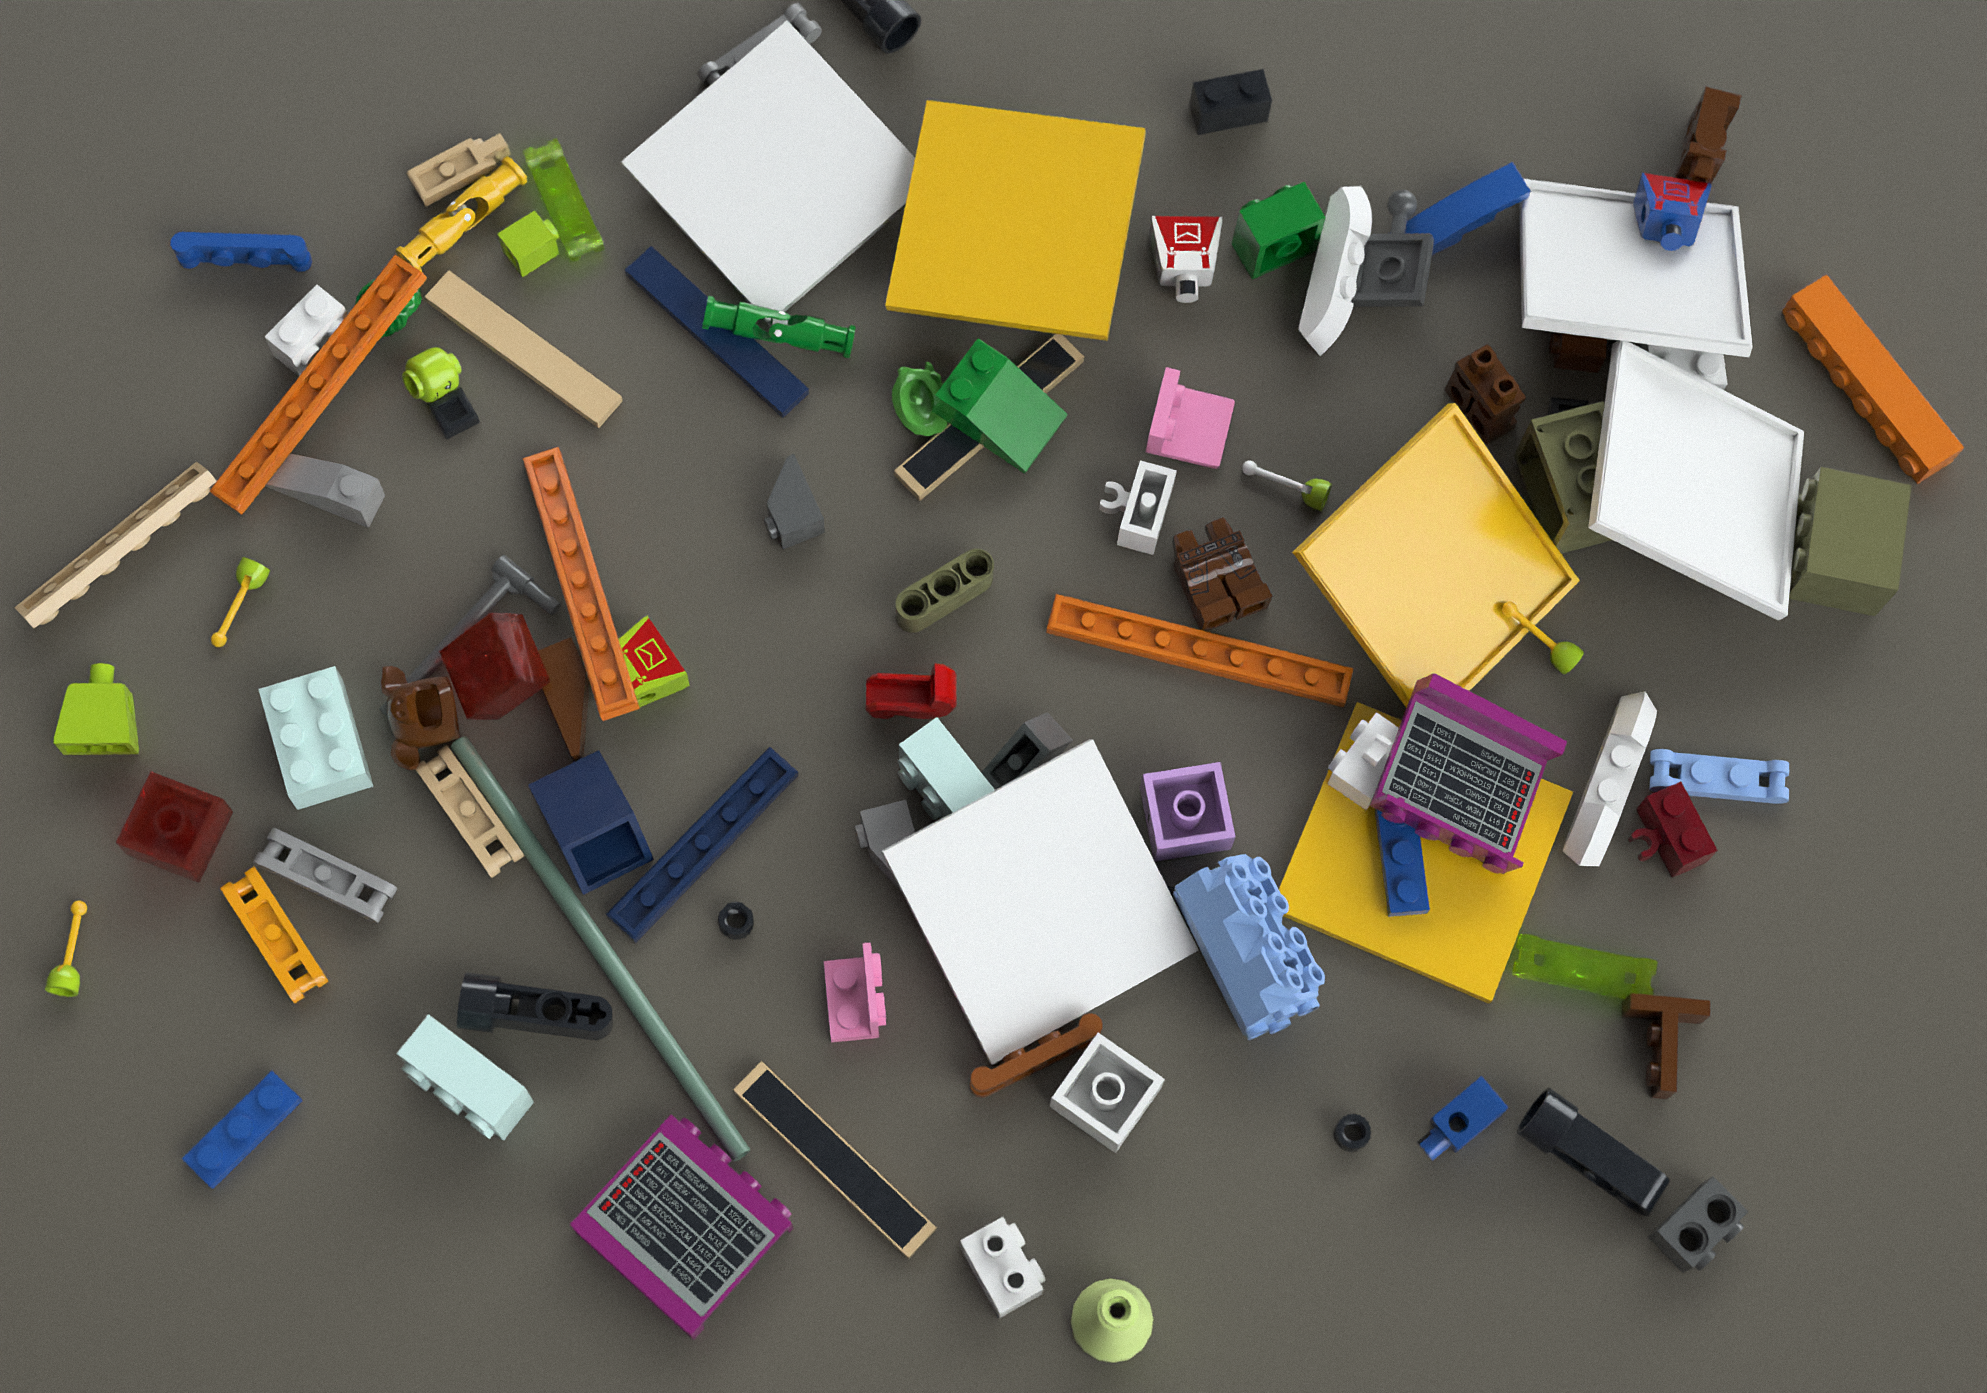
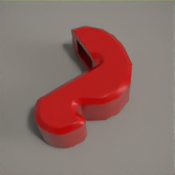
(912, 694)

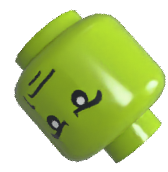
(431, 374)

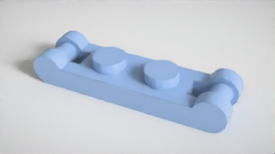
(1721, 776)

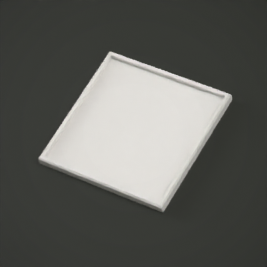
(776, 171)
(1600, 279)
(1697, 480)
(1040, 901)

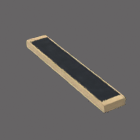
(953, 448)
(835, 1160)

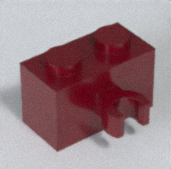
(1673, 830)

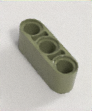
(951, 574)

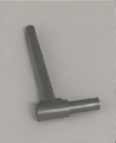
(507, 578)

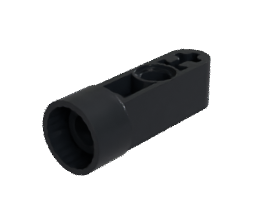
(886, 22)
(488, 1004)
(1558, 1128)

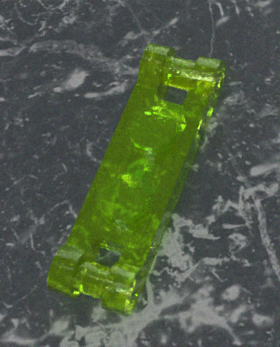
(563, 200)
(1582, 967)

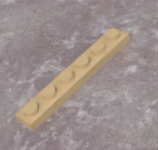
(106, 553)

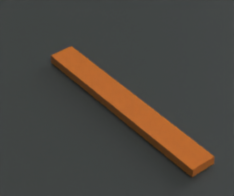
(318, 384)
(581, 584)
(1200, 650)

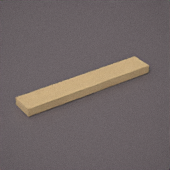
(523, 349)

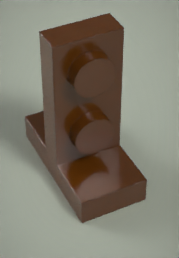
(1663, 1034)

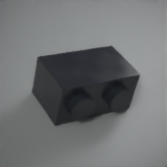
(1230, 101)

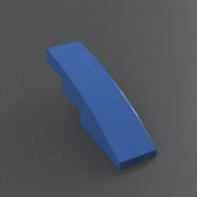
(1470, 207)

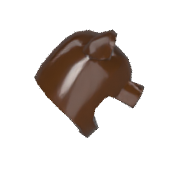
(418, 714)

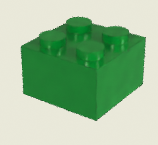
(1278, 229)

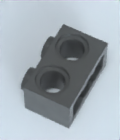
(1693, 1219)

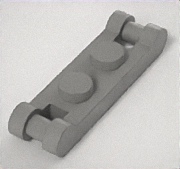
(794, 15)
(325, 875)

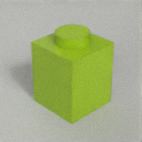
(529, 243)

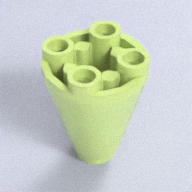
(1102, 1334)

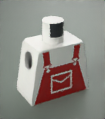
(1185, 252)

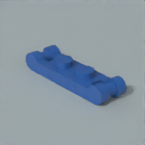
(231, 248)

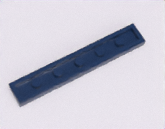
(739, 354)
(702, 844)

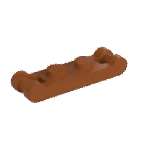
(1023, 1064)

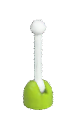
(1313, 492)

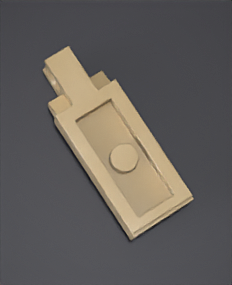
(457, 167)

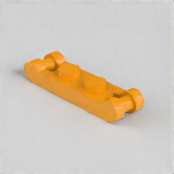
(274, 934)

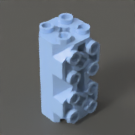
(1253, 957)

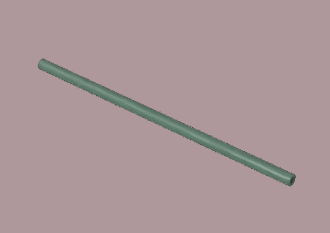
(601, 949)

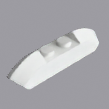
(1336, 267)
(1610, 780)

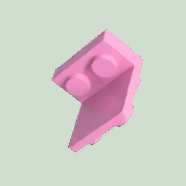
(1189, 423)
(851, 997)

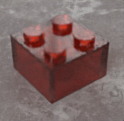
(494, 666)
(174, 827)

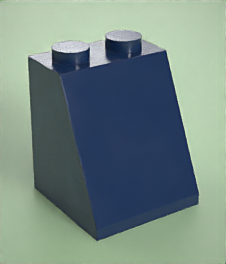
(591, 822)

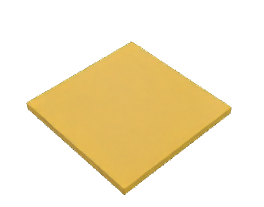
(1016, 220)
(1433, 557)
(1472, 915)

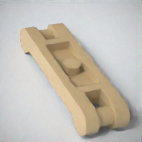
(469, 811)

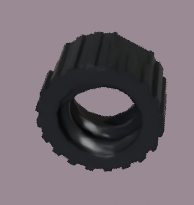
(733, 908)
(1352, 1119)

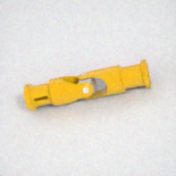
(446, 228)

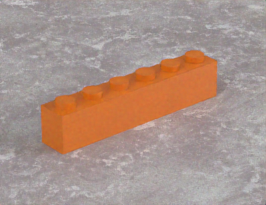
(1871, 379)

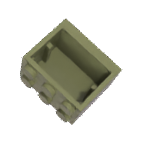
(1561, 473)
(1849, 541)

